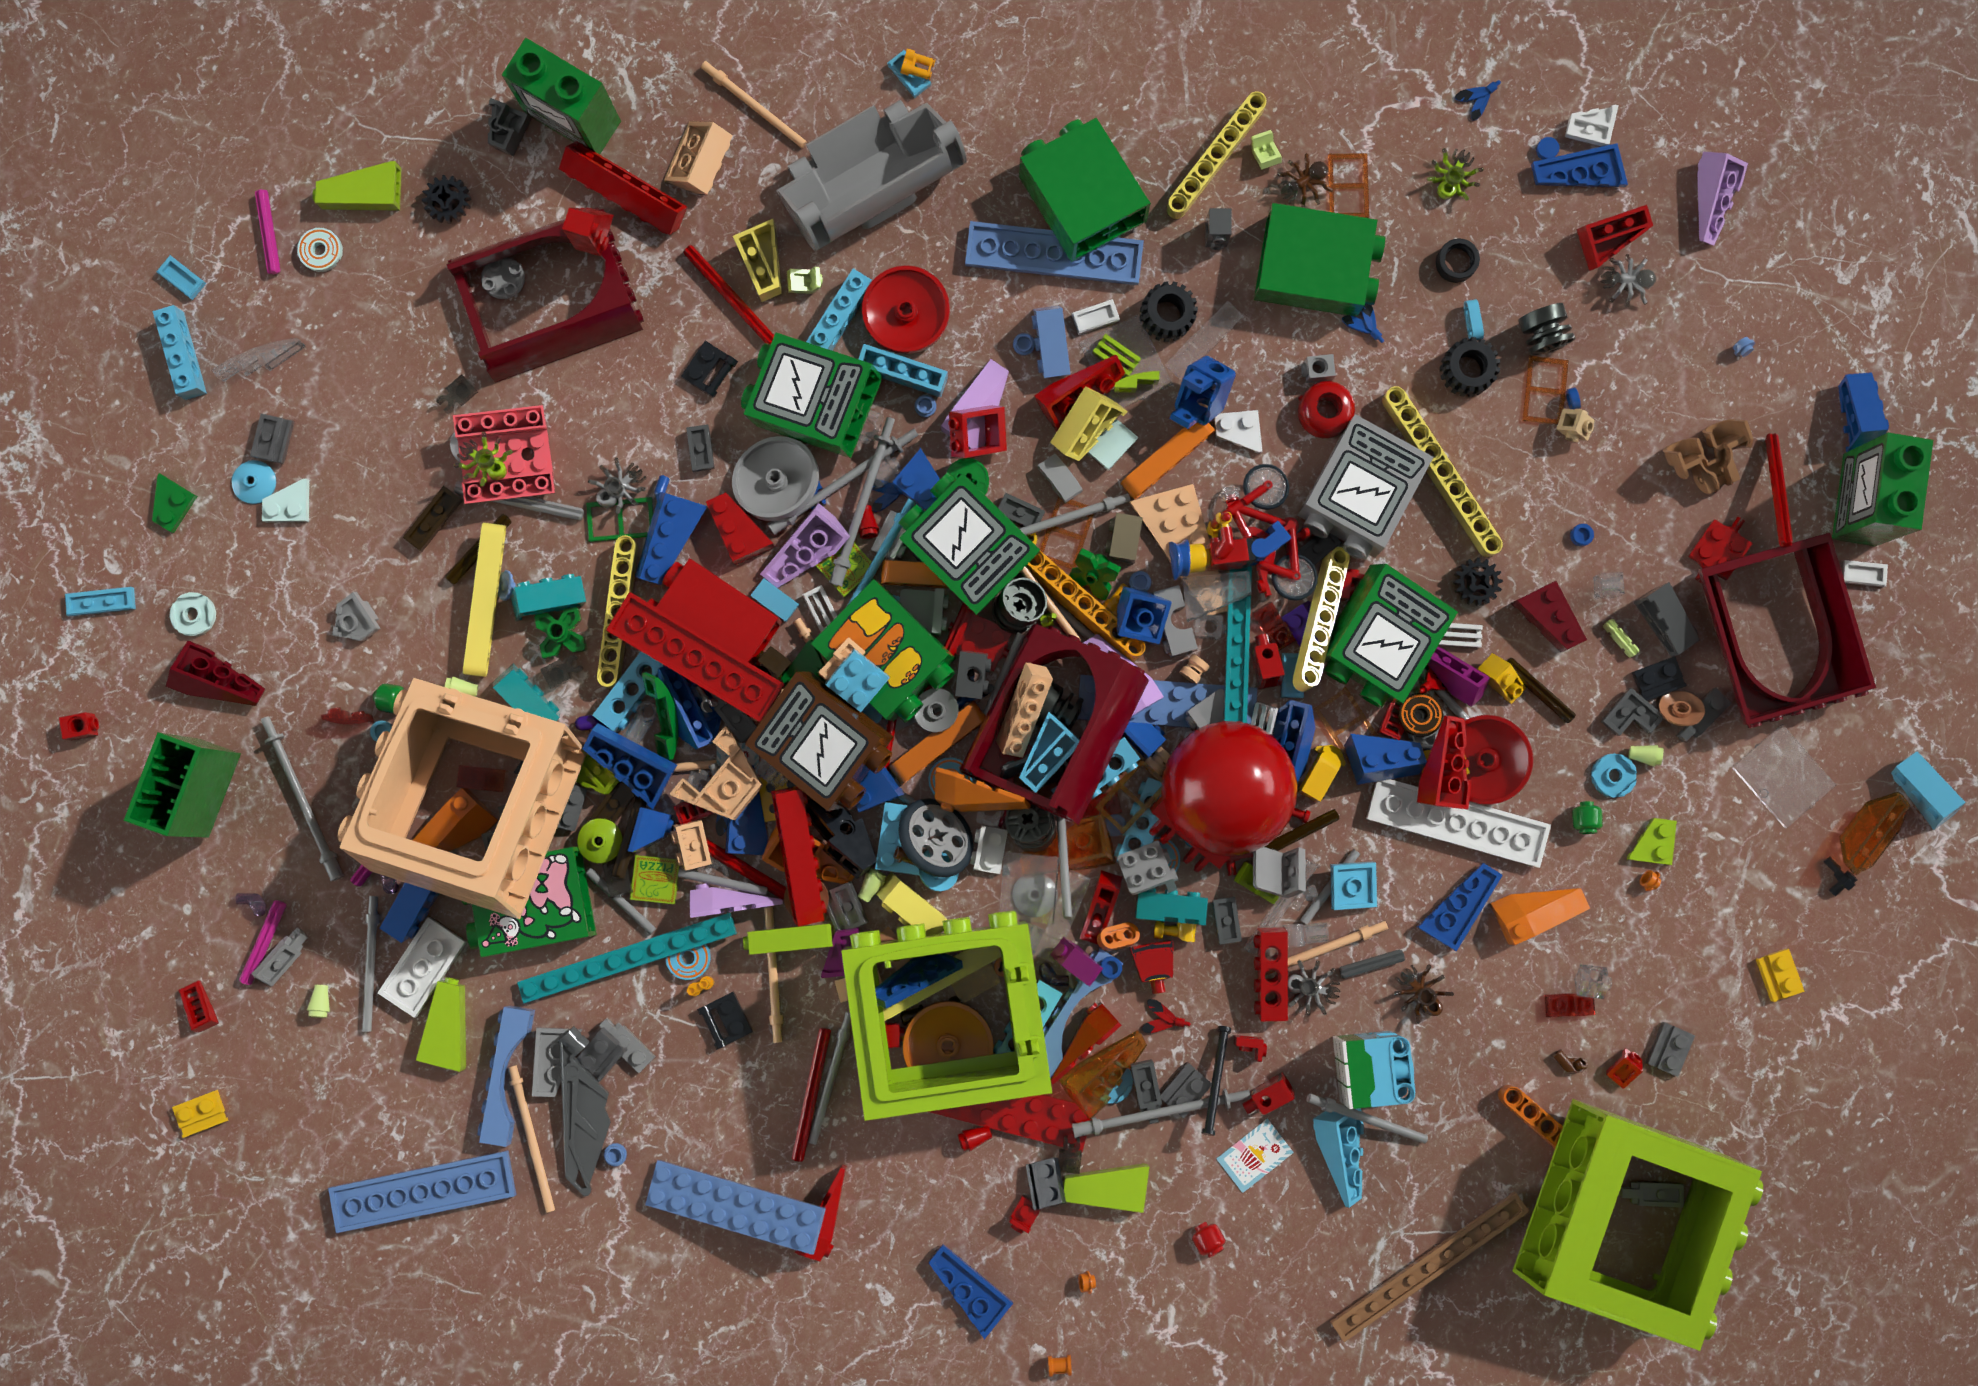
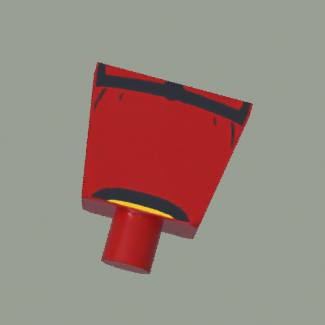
(1268, 670)
(1154, 963)
(1276, 1088)

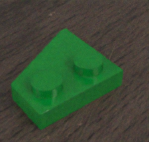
(171, 503)
(806, 661)

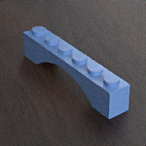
(1054, 1032)
(497, 1121)

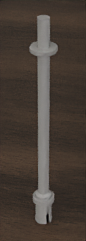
(777, 526)
(842, 562)
(327, 857)
(1096, 1125)

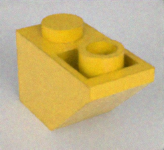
(1502, 678)

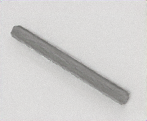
(537, 505)

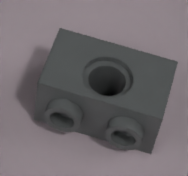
(1218, 228)
(965, 686)

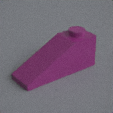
(1458, 677)

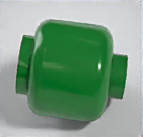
(385, 697)
(1587, 818)

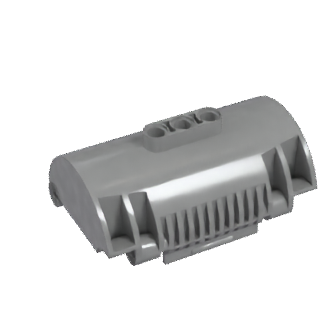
(869, 170)

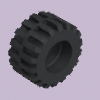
(1176, 296)
(1485, 358)

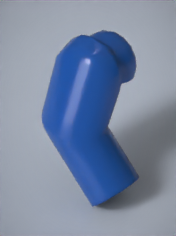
(661, 486)

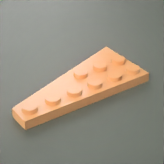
(1175, 517)

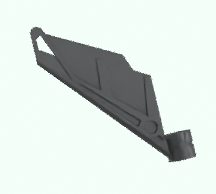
(583, 1112)

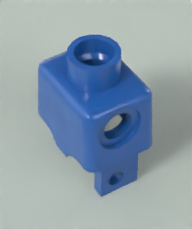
(1204, 383)

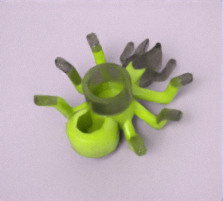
(1454, 175)
(484, 458)

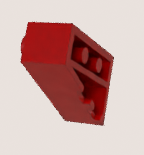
(588, 229)
(737, 530)

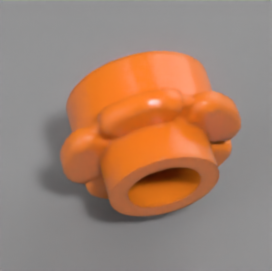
(1650, 880)
(1086, 1282)

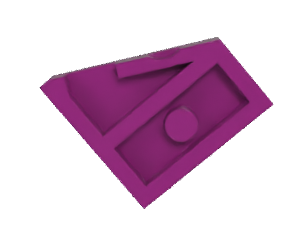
(834, 962)

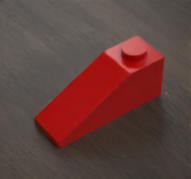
(1101, 905)

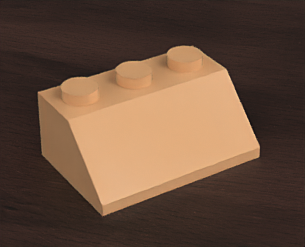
(698, 157)

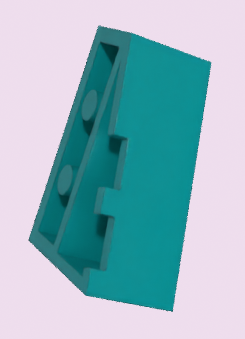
(547, 596)
(522, 694)
(1171, 907)

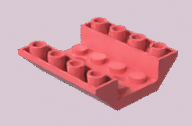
(518, 431)

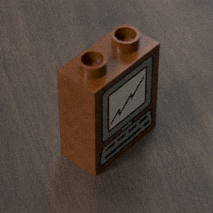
(821, 742)

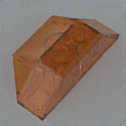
(1872, 831)

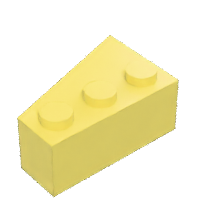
(761, 258)
(1085, 423)
(909, 905)

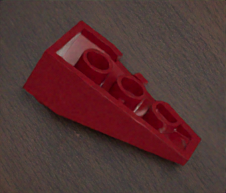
(205, 676)

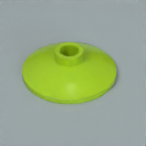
(611, 840)

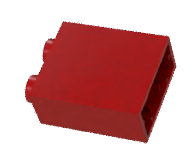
(717, 610)

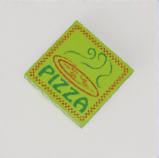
(854, 575)
(655, 879)

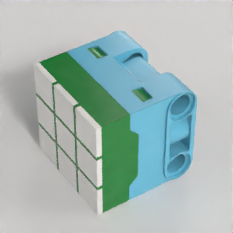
(1374, 1069)

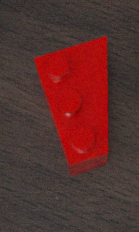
(1610, 235)

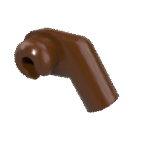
(1573, 1065)

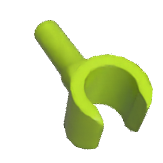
(1047, 619)

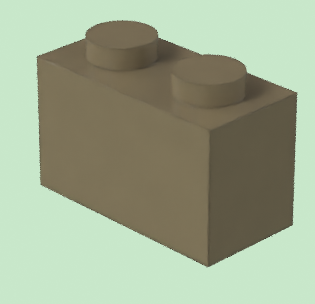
(1124, 538)

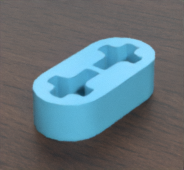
(1473, 319)

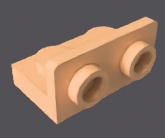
(691, 845)

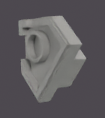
(355, 619)

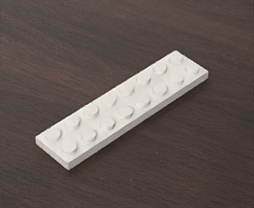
(1475, 828)

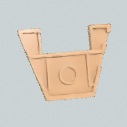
(731, 785)

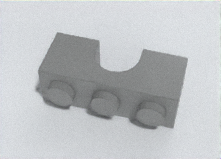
(1176, 640)

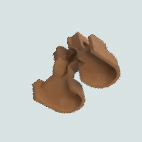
(1721, 470)

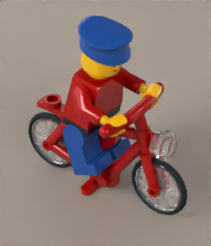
(1266, 489)

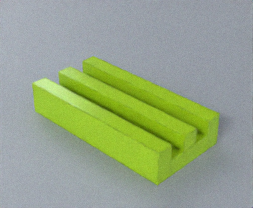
(1121, 348)

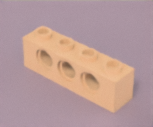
(1024, 709)

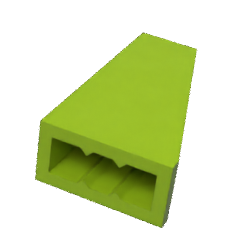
(362, 189)
(788, 939)
(445, 1028)
(1109, 1188)

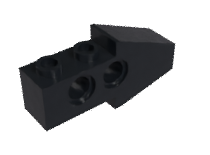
(850, 850)

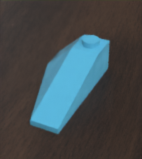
(1339, 1143)

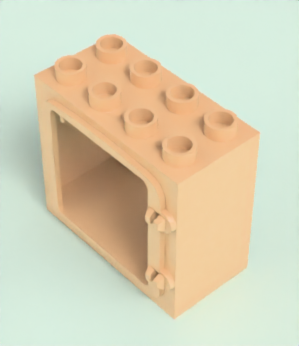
(402, 774)

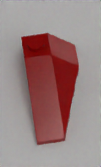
(1061, 395)
(1445, 772)
(1093, 1030)
(831, 1203)

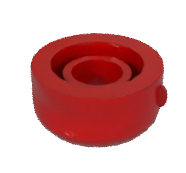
(1317, 424)

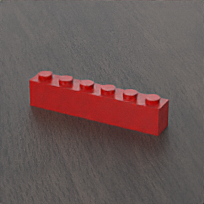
(622, 188)
(798, 855)

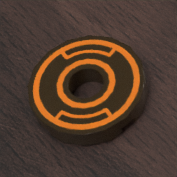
(1423, 702)

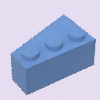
(1051, 341)

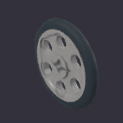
(912, 845)

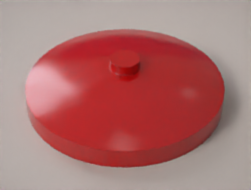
(906, 309)
(1497, 758)

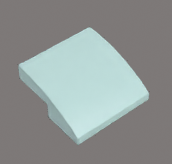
(1112, 445)

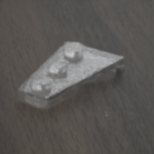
(1214, 591)

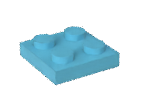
(857, 680)
(1353, 885)

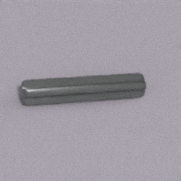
(1371, 963)

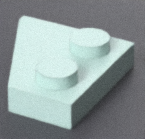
(288, 504)

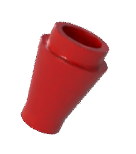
(868, 526)
(972, 1138)

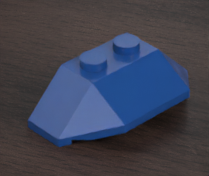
(694, 724)
(1295, 732)

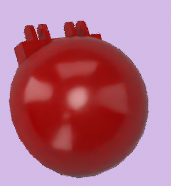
(1226, 792)

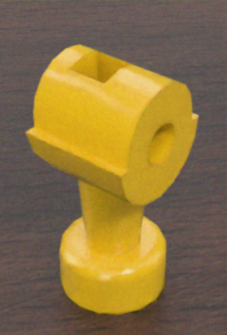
(1183, 931)

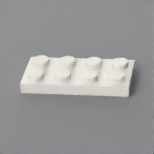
(421, 967)

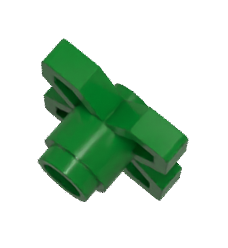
(1095, 572)
(553, 643)

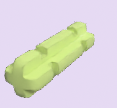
(1621, 638)

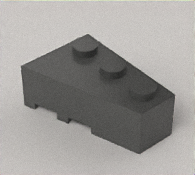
(1667, 619)

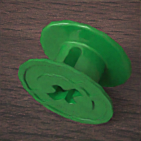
(973, 469)

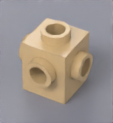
(1575, 425)

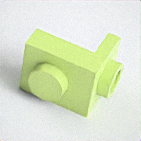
(1265, 150)
(804, 280)

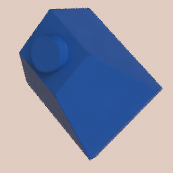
(1141, 615)
(1144, 737)
(649, 829)

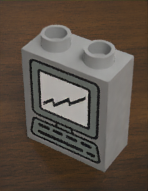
(1364, 488)

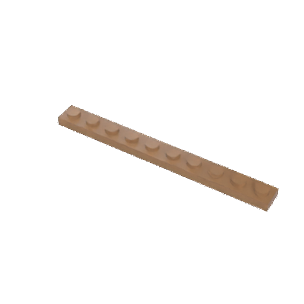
(1429, 1266)

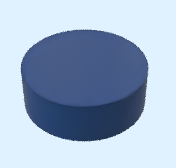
(1547, 148)
(1573, 398)
(1582, 535)
(1111, 967)

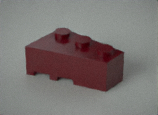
(1552, 616)

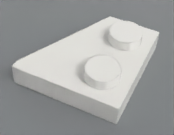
(1592, 126)
(1240, 429)

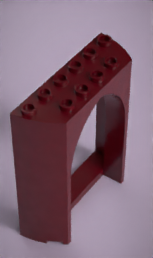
(603, 320)
(1842, 658)
(1116, 698)

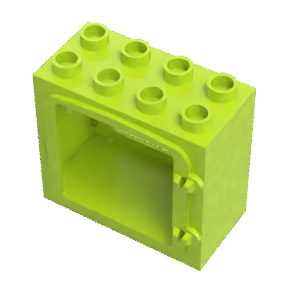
(953, 1082)
(1578, 1205)

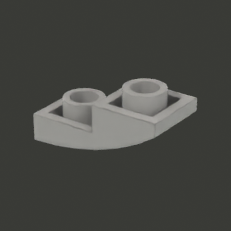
(1060, 477)

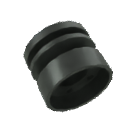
(1546, 328)
(1019, 605)
(1060, 708)
(1032, 836)

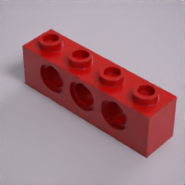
(1278, 1007)

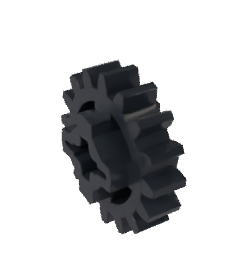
(438, 194)
(1471, 576)

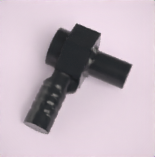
(1845, 879)

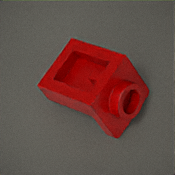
(1348, 587)
(1247, 1043)
(1625, 1068)
(1023, 1215)

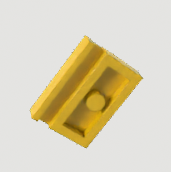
(1780, 975)
(200, 1113)

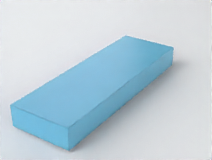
(100, 601)

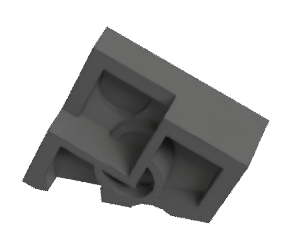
(506, 127)

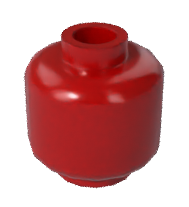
(1208, 1239)

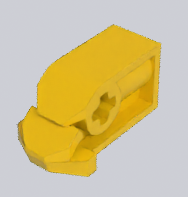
(1322, 772)

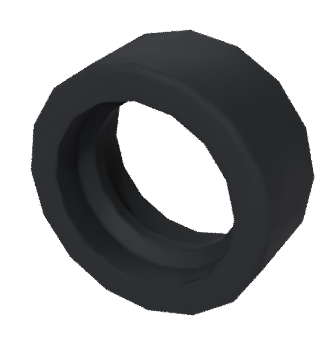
(1466, 246)

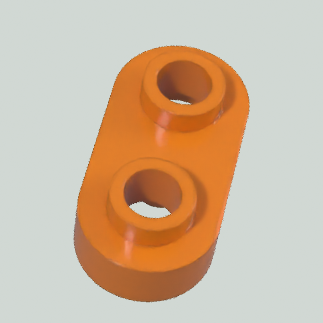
(1116, 936)

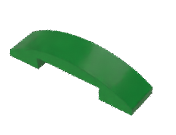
(667, 739)

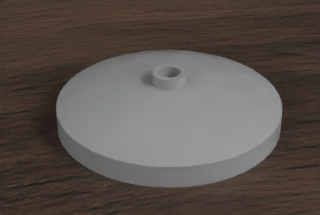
(775, 478)

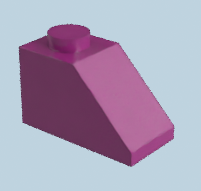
(1076, 961)

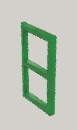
(649, 500)

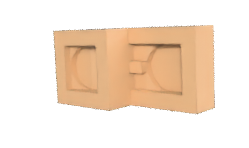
(839, 656)

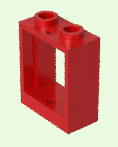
(994, 428)

